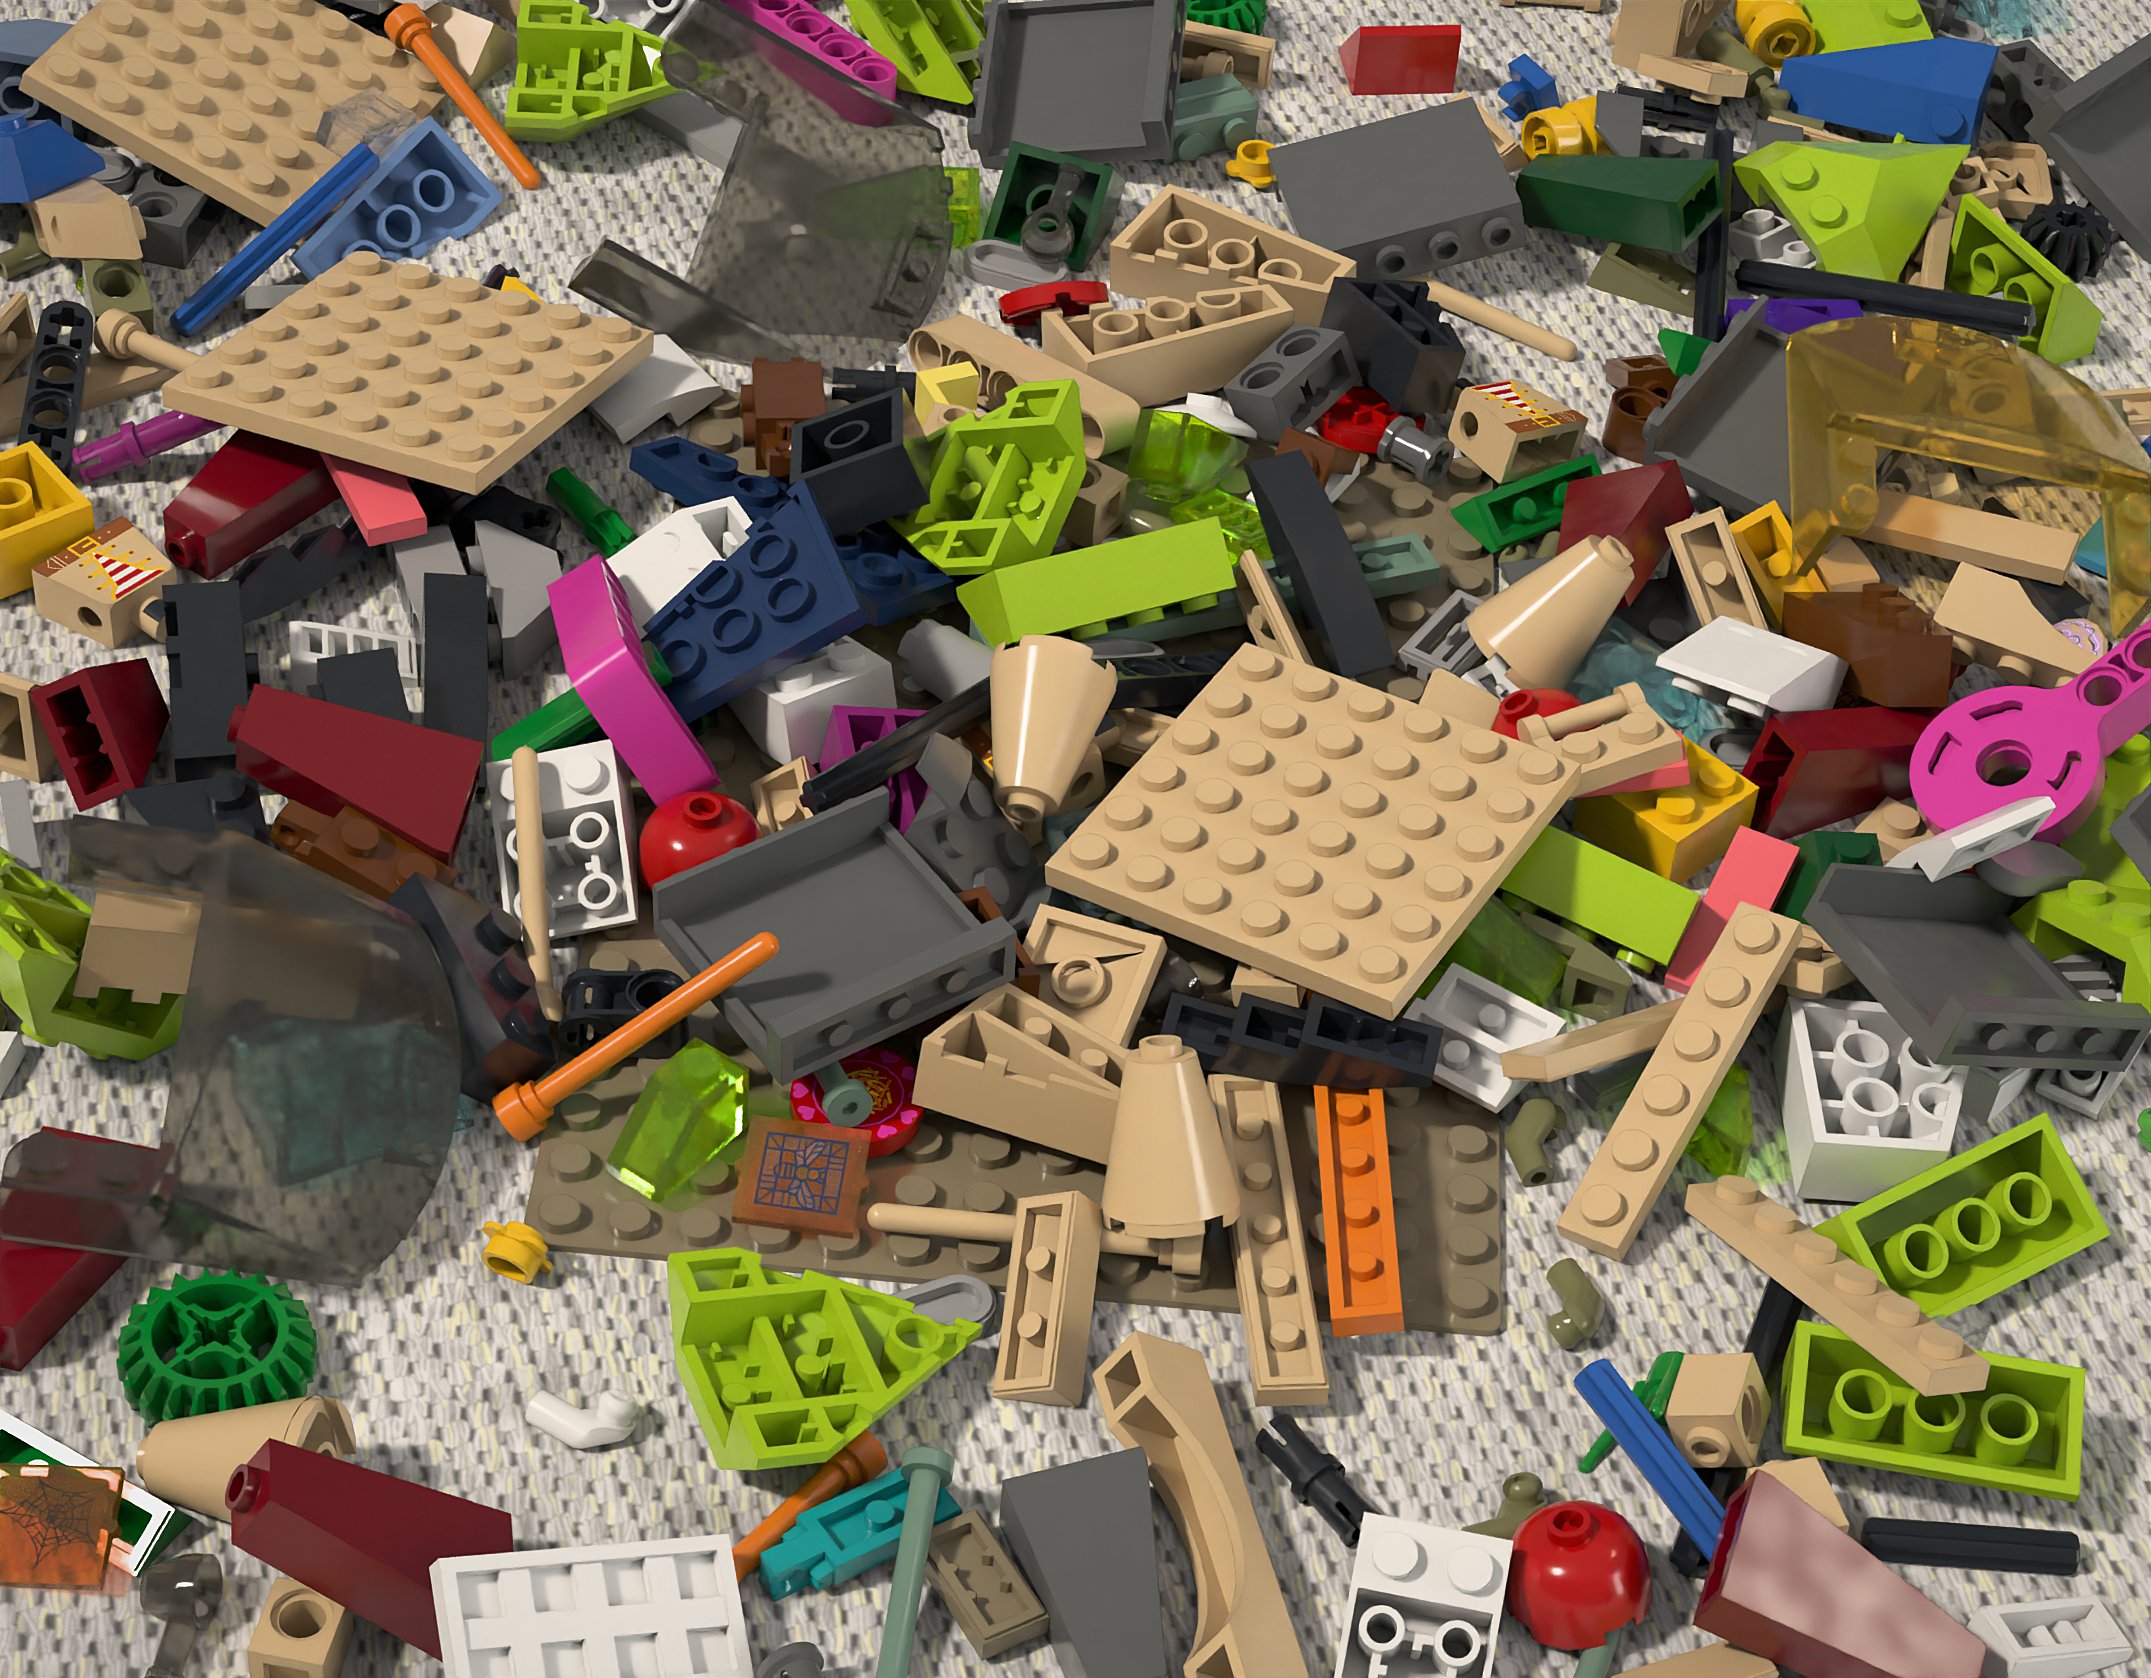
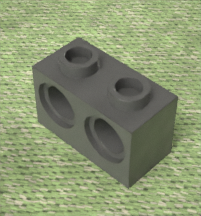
(2021, 87)
(174, 218)
(1293, 381)

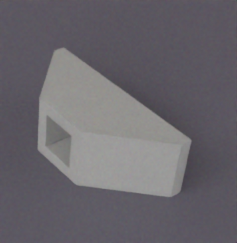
(517, 595)

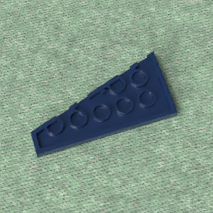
(884, 567)
(755, 611)

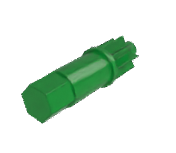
(597, 520)

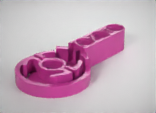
(2036, 732)

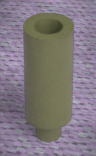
(1724, 48)

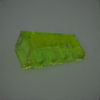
(1239, 522)

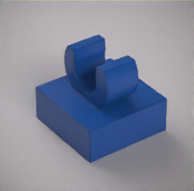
(1529, 89)

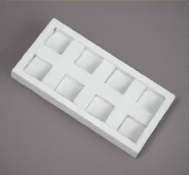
(594, 1612)

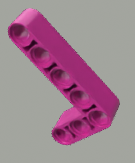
(822, 38)
(616, 685)

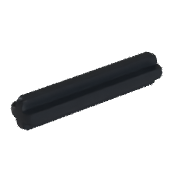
(1971, 1545)

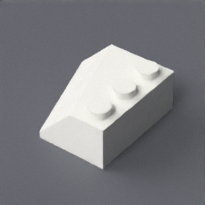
(1859, 1099)

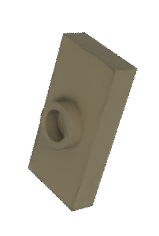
(982, 1586)

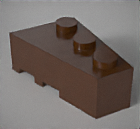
(1891, 643)

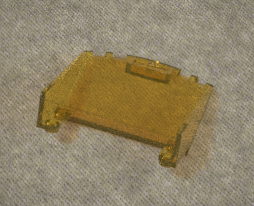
(1964, 402)

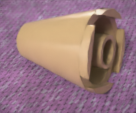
(1554, 613)
(1043, 720)
(1167, 1147)
(195, 1455)

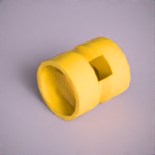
(1775, 30)
(1563, 131)

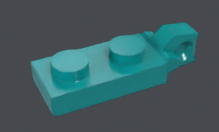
(844, 1537)

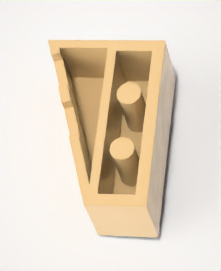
(1024, 1073)

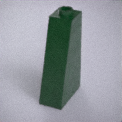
(1622, 198)

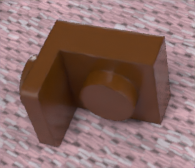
(1642, 371)
(1321, 453)

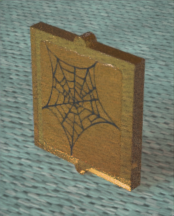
(58, 1524)

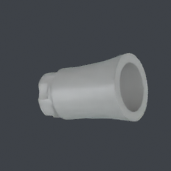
(943, 659)

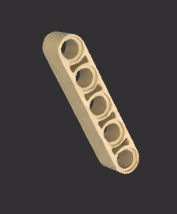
(1005, 363)

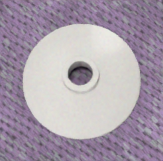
(1208, 409)

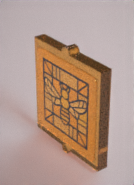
(802, 1176)

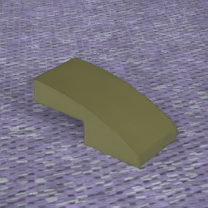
(1592, 980)

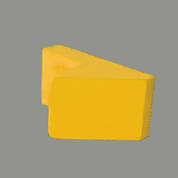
(1766, 552)

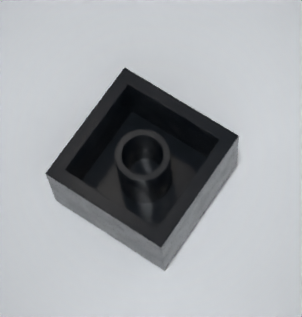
(864, 462)

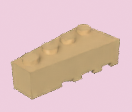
(1197, 245)

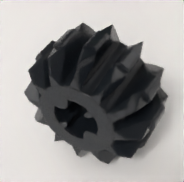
(2069, 237)

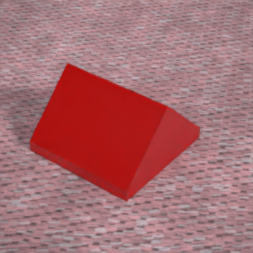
(1401, 59)

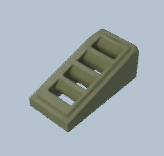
(1644, 278)

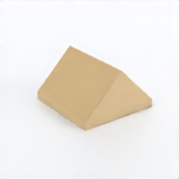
(470, 43)

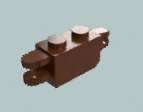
(775, 401)
(355, 850)

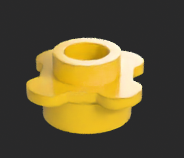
(1251, 163)
(515, 1251)

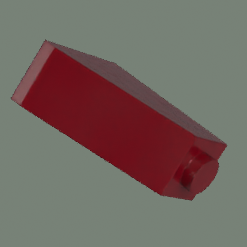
(103, 727)

